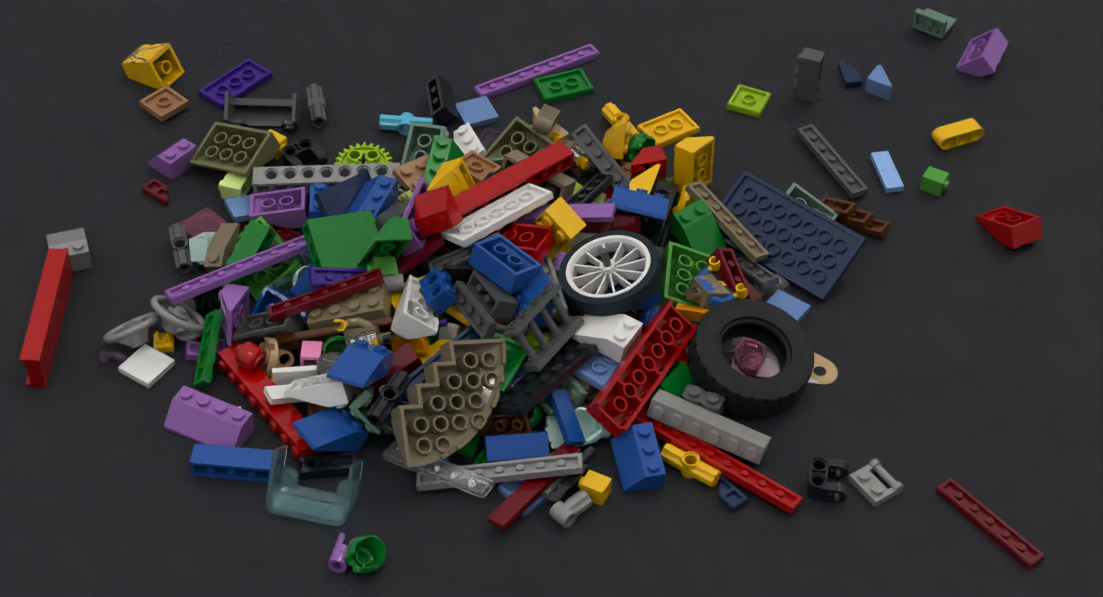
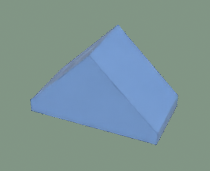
(878, 83)

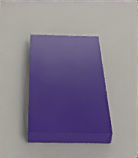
(237, 82)

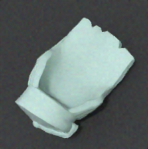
(590, 427)

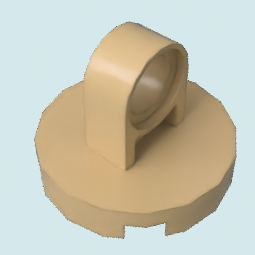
(273, 356)

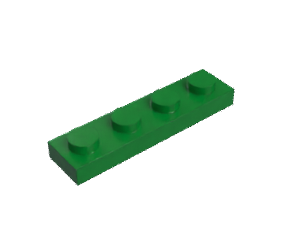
(207, 349)

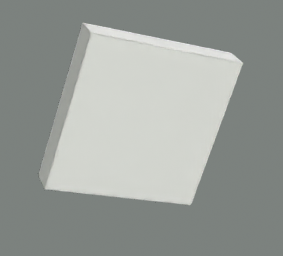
(146, 366)

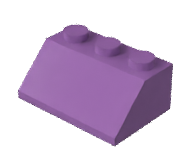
(983, 54)

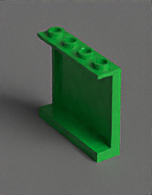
(339, 239)

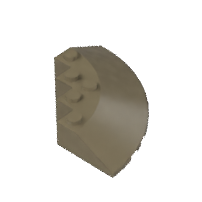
(451, 402)

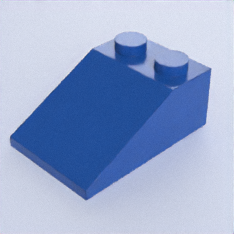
(361, 364)
(333, 430)

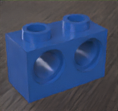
(438, 290)

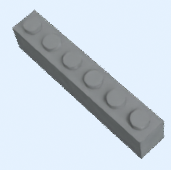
(708, 426)

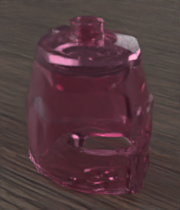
(750, 356)

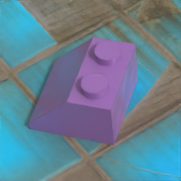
(174, 159)

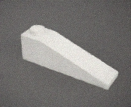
(412, 315)

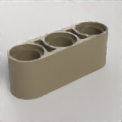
(546, 119)

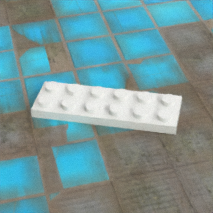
(497, 214)

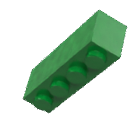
(254, 240)

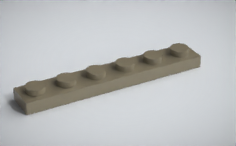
(728, 222)

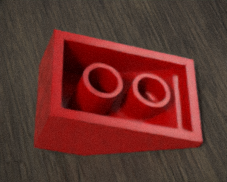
(1011, 226)

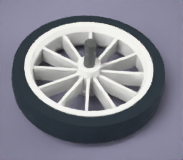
(610, 273)

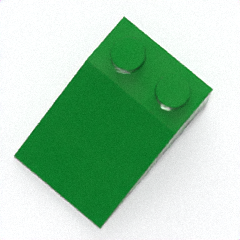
(696, 228)

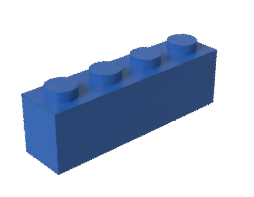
(231, 462)

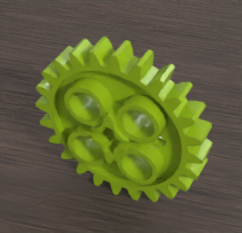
(355, 155)

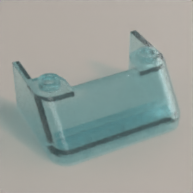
(306, 503)

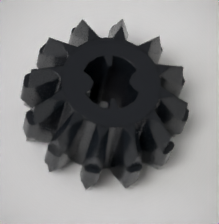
(209, 300)

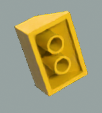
(693, 161)

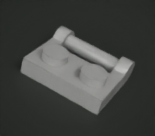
(871, 487)

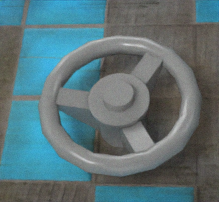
(177, 316)
(133, 332)

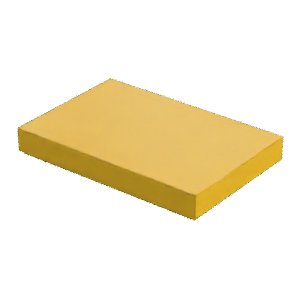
(669, 127)

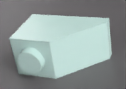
(199, 246)

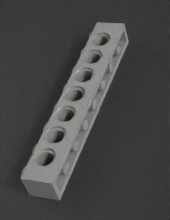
(288, 177)

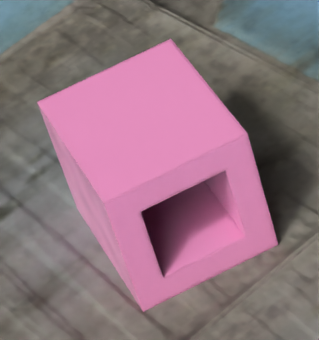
(310, 352)

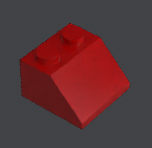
(436, 211)

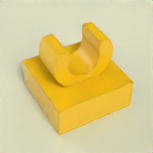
(164, 342)

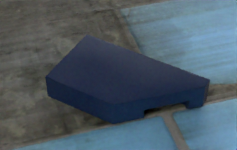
(850, 76)
(731, 496)

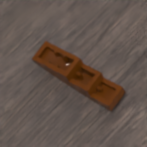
(856, 218)

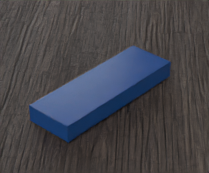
(566, 417)

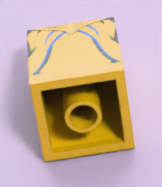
(153, 65)

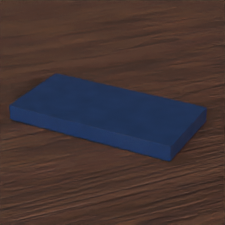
(339, 197)

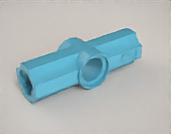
(402, 122)

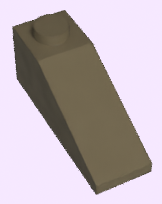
(221, 246)

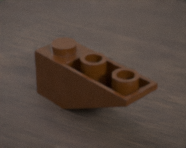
(505, 424)

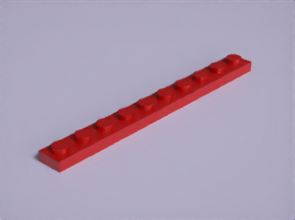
(726, 464)

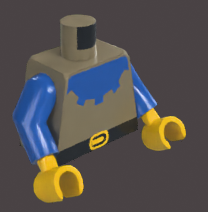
(710, 290)

